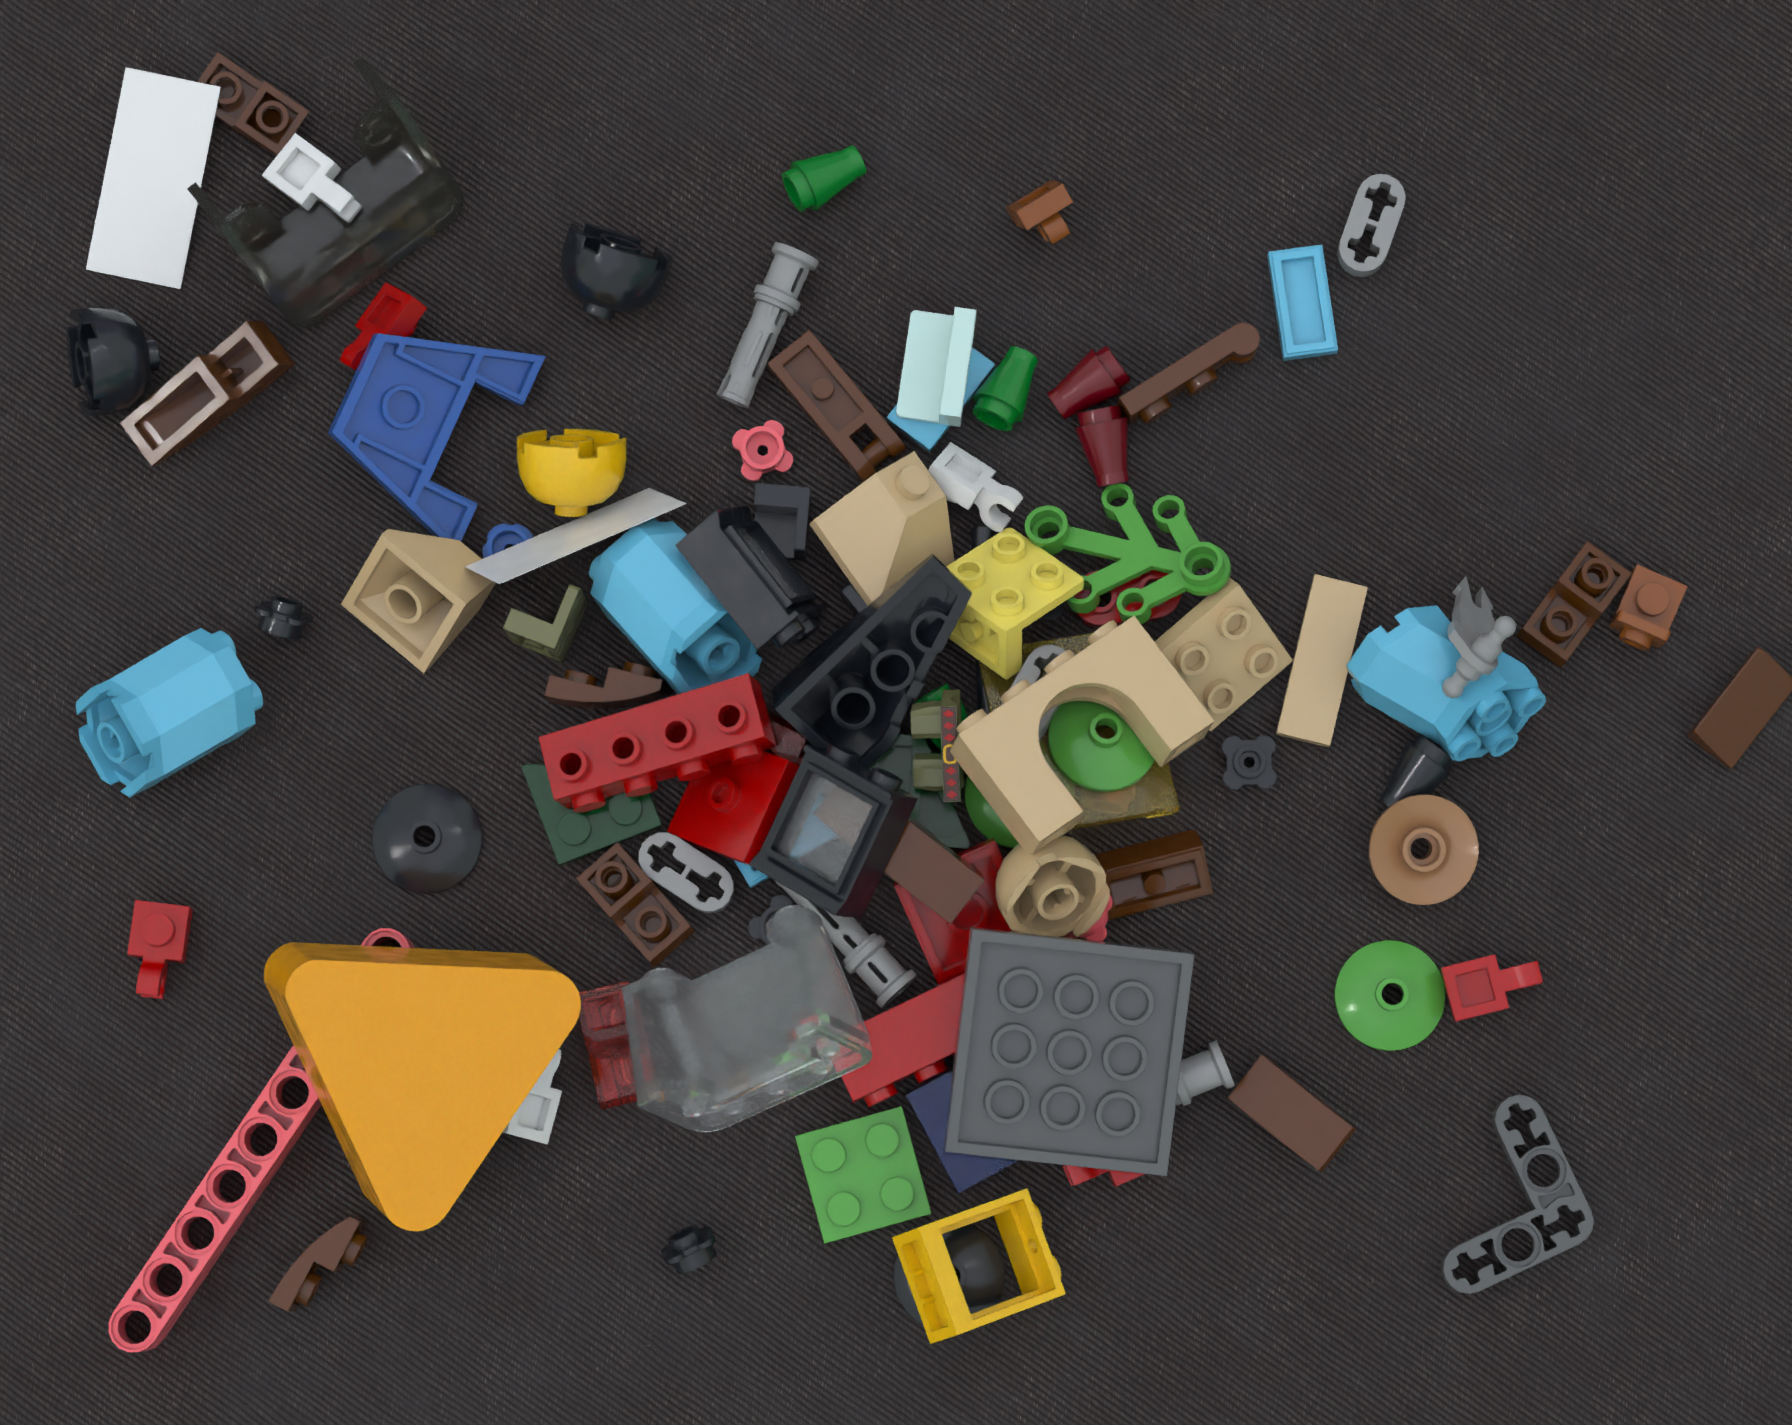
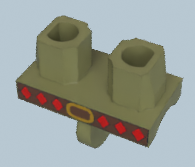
(938, 770)

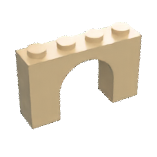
(1118, 671)

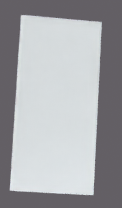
(152, 160)
(574, 535)

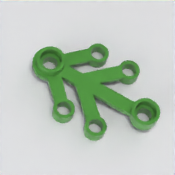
(1134, 555)

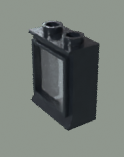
(752, 578)
(835, 830)

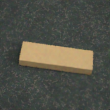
(1321, 660)

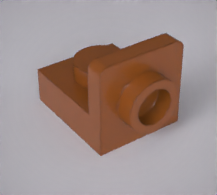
(1647, 609)

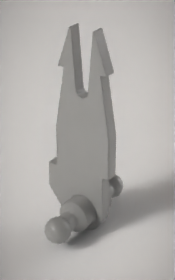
(1475, 638)

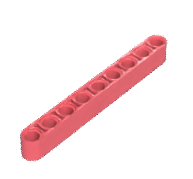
(209, 1203)

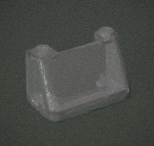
(746, 1031)

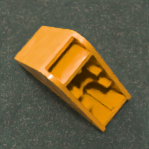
(419, 1057)

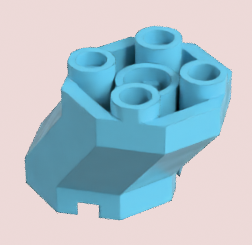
(669, 609)
(1405, 676)
(168, 711)

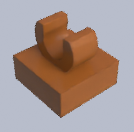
(1041, 210)

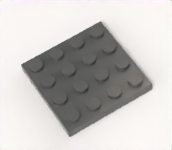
(1068, 1051)

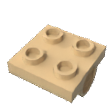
(1224, 651)

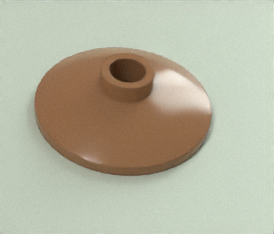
(1450, 854)

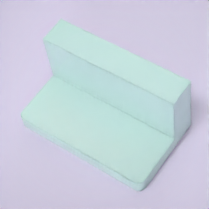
(936, 366)

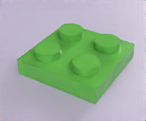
(863, 1174)

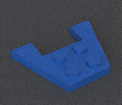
(406, 409)

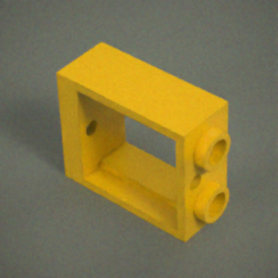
(936, 1282)

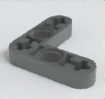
(1542, 1200)

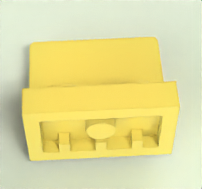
(1010, 590)

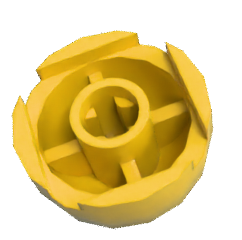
(571, 468)

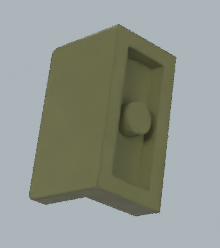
(548, 638)

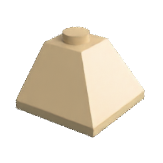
(887, 527)
(417, 593)

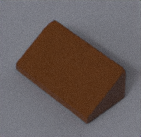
(1742, 708)
(1155, 873)

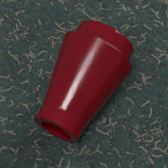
(1089, 383)
(1105, 443)

